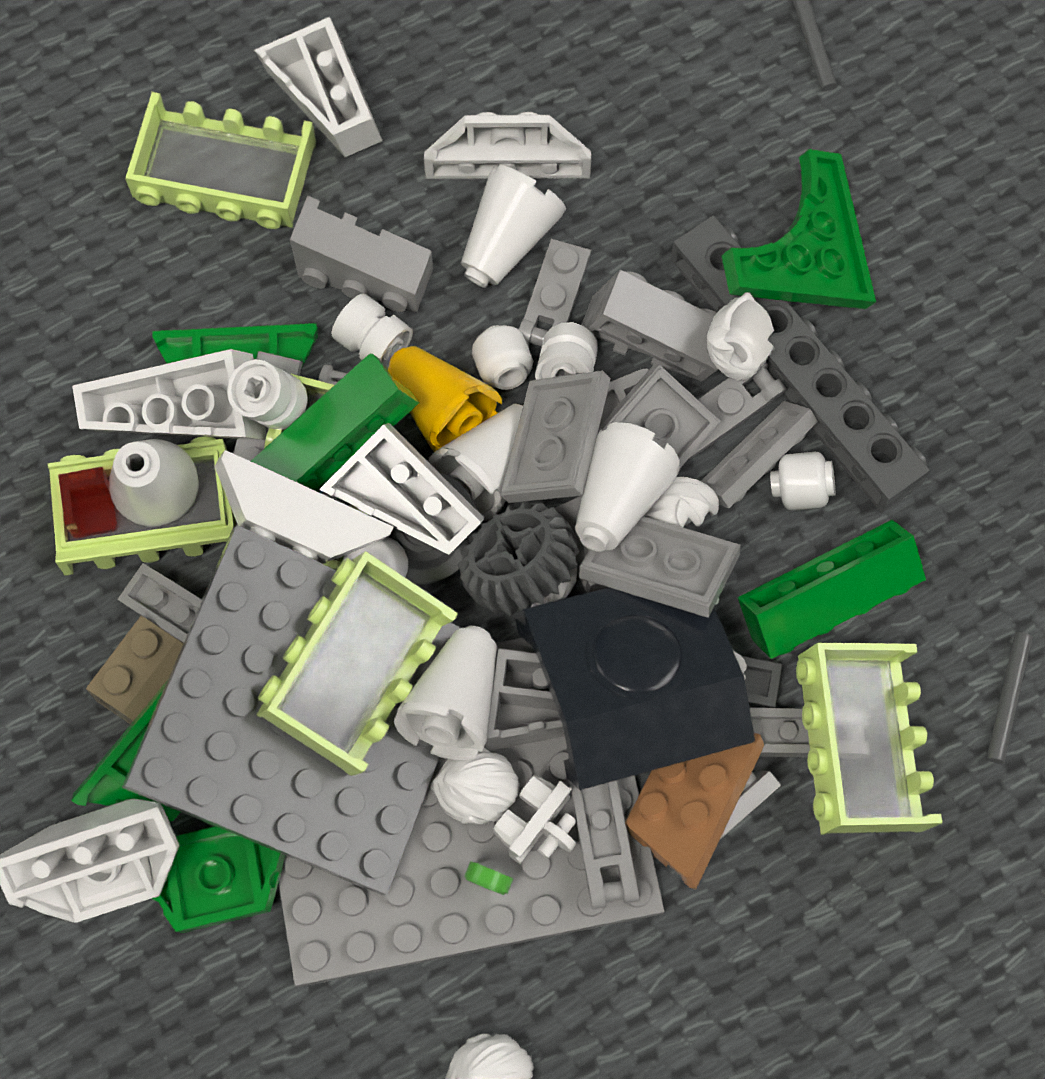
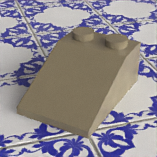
(135, 670)

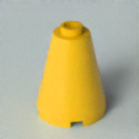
(447, 396)

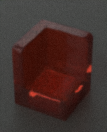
(87, 502)

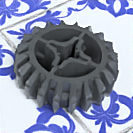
(518, 558)

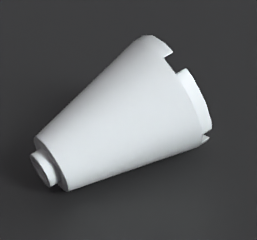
(507, 224)
(481, 459)
(153, 482)
(622, 483)
(453, 697)

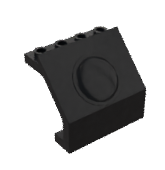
(636, 683)

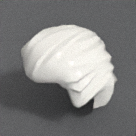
(740, 338)
(685, 502)
(476, 788)
(490, 1059)

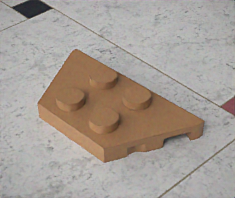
(689, 806)

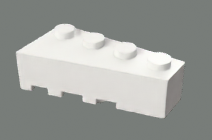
(169, 400)

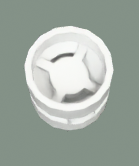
(367, 329)
(567, 351)
(266, 394)

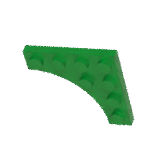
(819, 254)

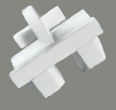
(548, 802)

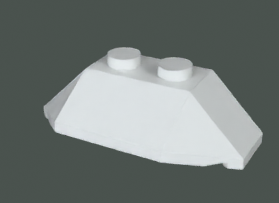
(521, 141)
(294, 512)
(92, 862)

